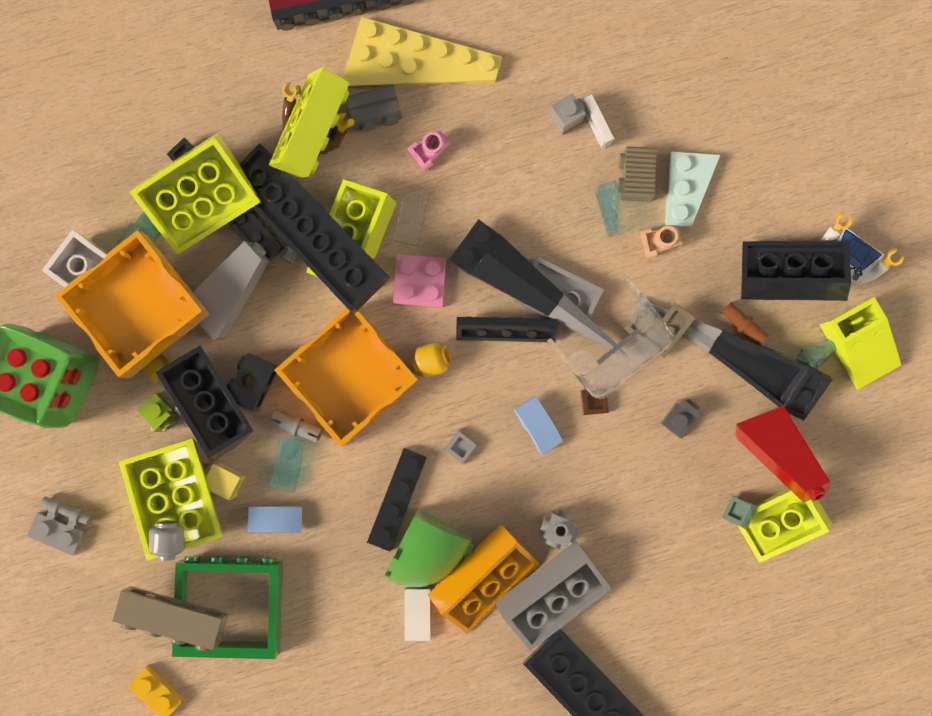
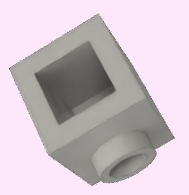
(567, 113)

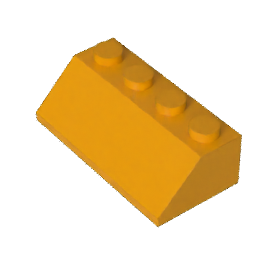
(482, 579)

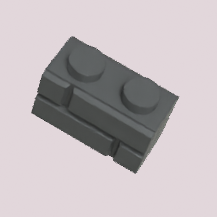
(374, 108)

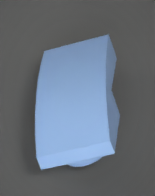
(538, 425)
(274, 519)

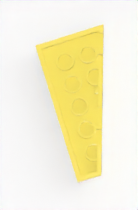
(406, 58)

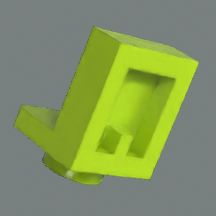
(158, 413)

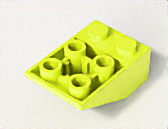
(863, 342)

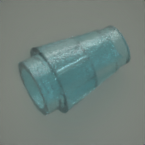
(818, 353)

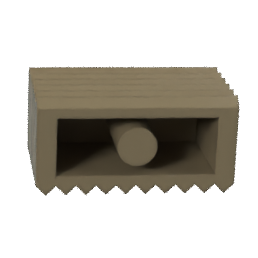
(637, 173)

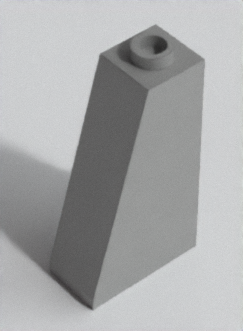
(230, 287)

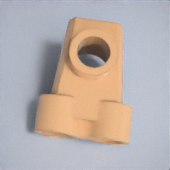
(654, 243)

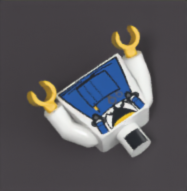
(865, 260)

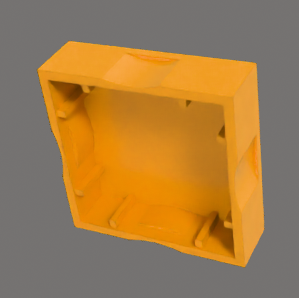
(132, 305)
(347, 376)

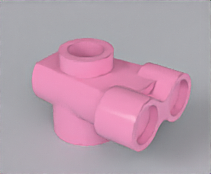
(424, 151)

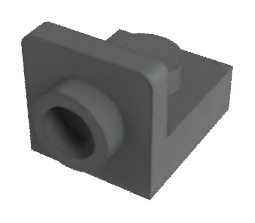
(681, 417)

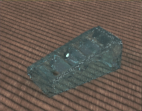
(608, 203)

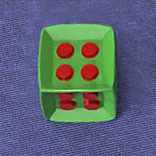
(42, 377)

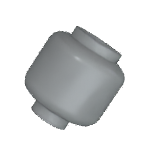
(166, 539)

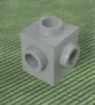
(555, 520)

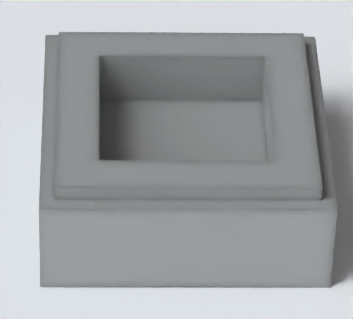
(461, 447)

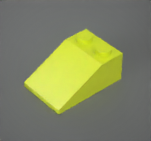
(784, 523)

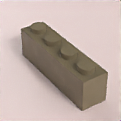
(170, 618)

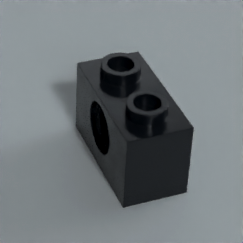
(264, 373)

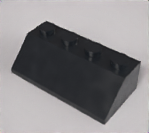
(795, 270)
(205, 403)

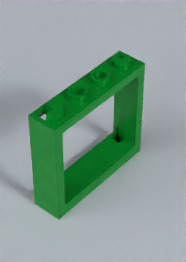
(241, 650)

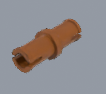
(744, 323)

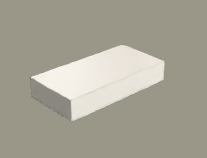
(597, 122)
(417, 614)

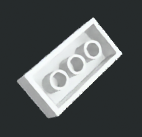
(73, 258)

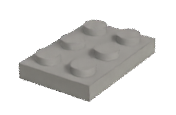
(579, 291)

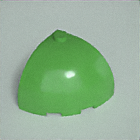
(428, 552)

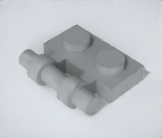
(55, 532)

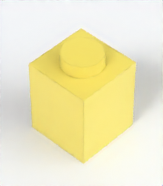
(223, 480)

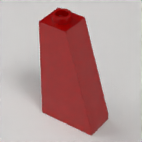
(783, 450)

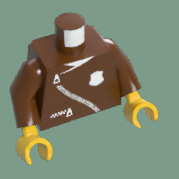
(335, 134)

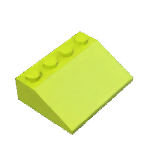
(196, 194)
(171, 487)

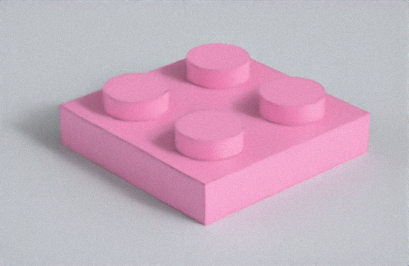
(419, 281)

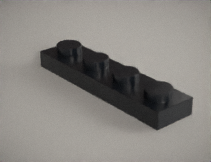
(506, 329)
(396, 499)

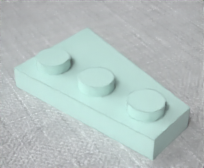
(686, 186)

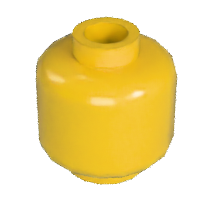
(431, 359)

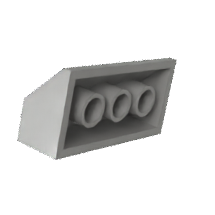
(552, 596)

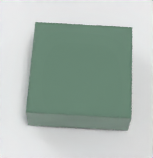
(739, 512)

